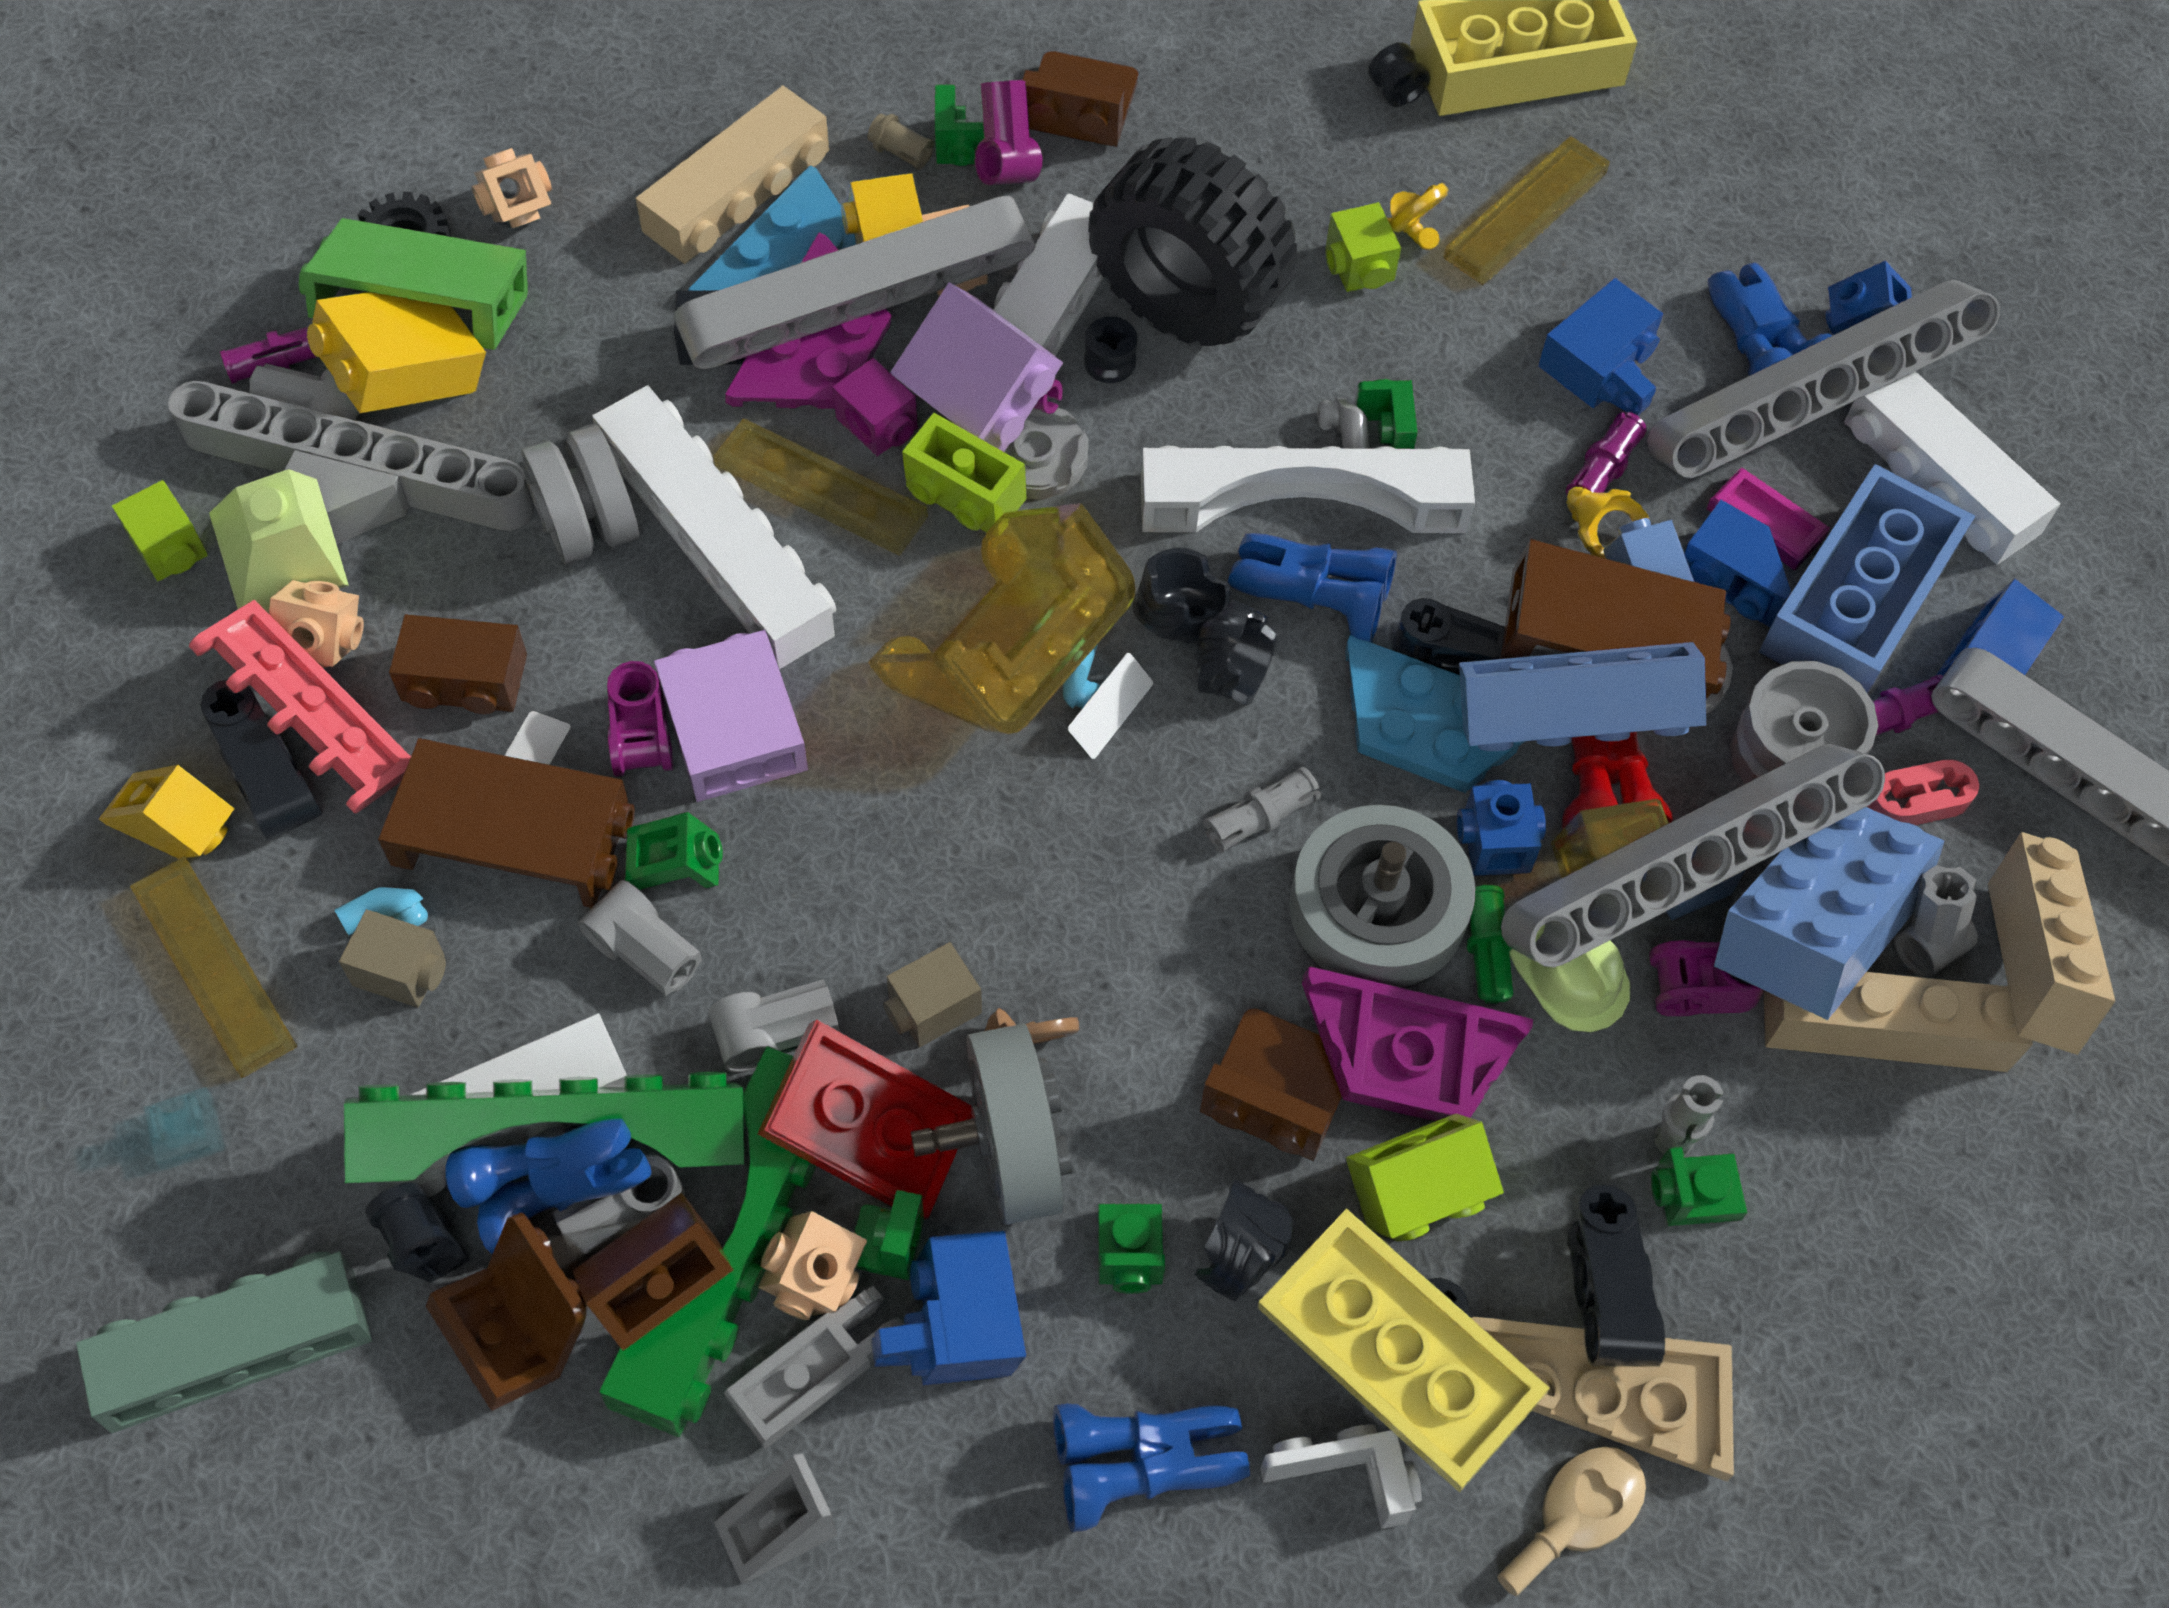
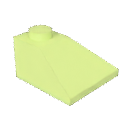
(276, 535)

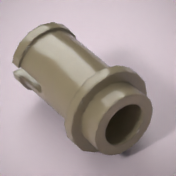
(897, 139)

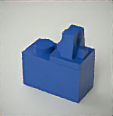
(1598, 345)
(967, 1314)

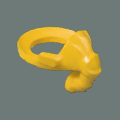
(1410, 207)
(1590, 507)

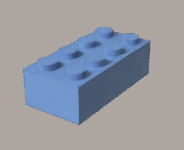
(1868, 578)
(1827, 909)

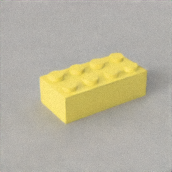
(1519, 50)

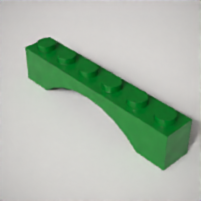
(405, 1134)
(666, 1370)

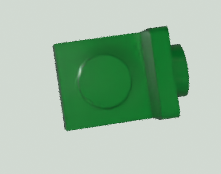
(954, 137)
(1393, 408)
(672, 851)
(1698, 1188)
(891, 1235)
(1130, 1247)

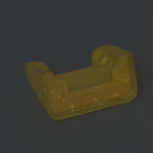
(1050, 608)

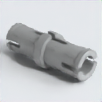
(1262, 809)
(1689, 1114)

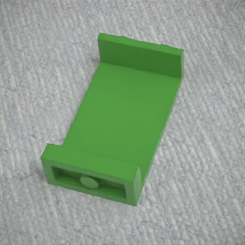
(421, 268)

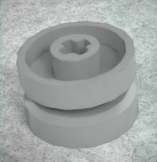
(574, 495)
(1798, 711)

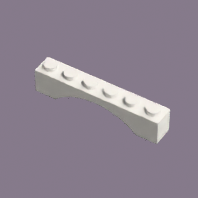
(1413, 487)

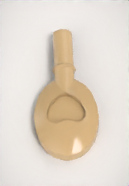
(1582, 1511)

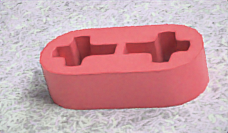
(1920, 783)

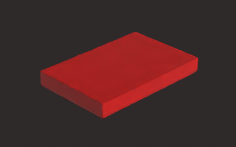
(857, 1114)

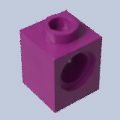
(875, 407)

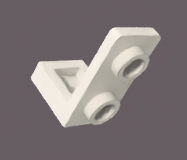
(1392, 1480)

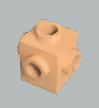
(531, 185)
(319, 619)
(811, 1266)

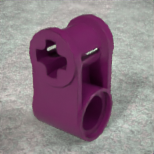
(637, 729)
(1693, 984)

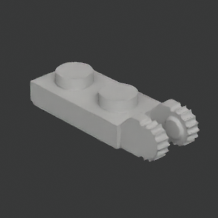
(806, 1371)

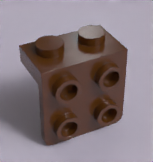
(1080, 97)
(1274, 1085)
(513, 1318)

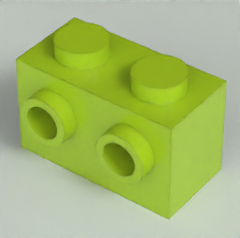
(963, 474)
(1425, 1177)

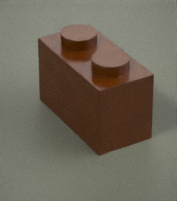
(458, 664)
(652, 1271)

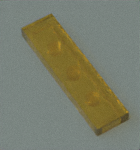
(1526, 210)
(821, 486)
(213, 967)

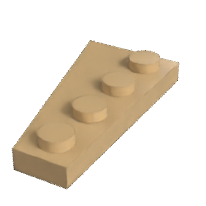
(1665, 1410)

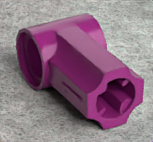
(1007, 151)

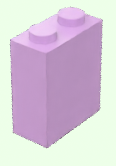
(976, 368)
(731, 715)

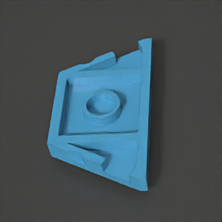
(781, 234)
(1414, 717)

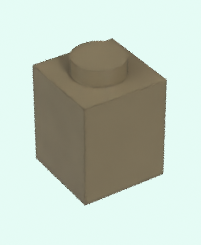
(393, 958)
(932, 995)

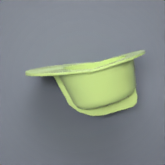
(1582, 993)

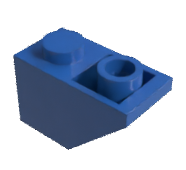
(1742, 558)

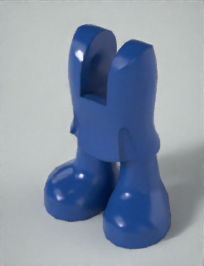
(1758, 316)
(1300, 573)
(560, 1168)
(1159, 1451)

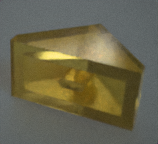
(1603, 831)

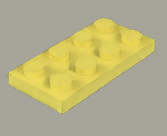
(1403, 1349)

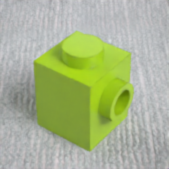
(1362, 247)

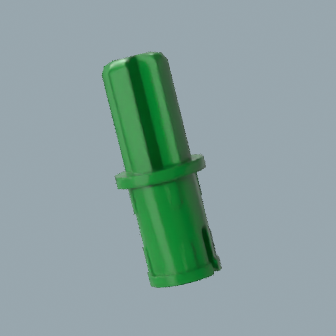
(1489, 947)

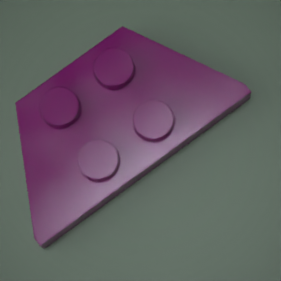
(809, 366)
(1408, 1046)

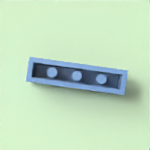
(1583, 695)

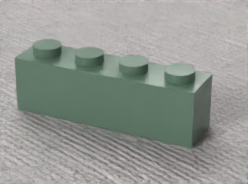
(222, 1341)

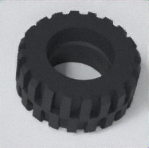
(1193, 241)

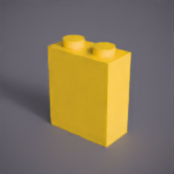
(394, 350)

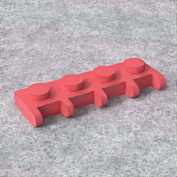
(307, 702)

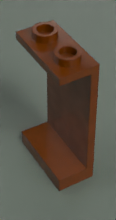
(1600, 604)
(508, 817)

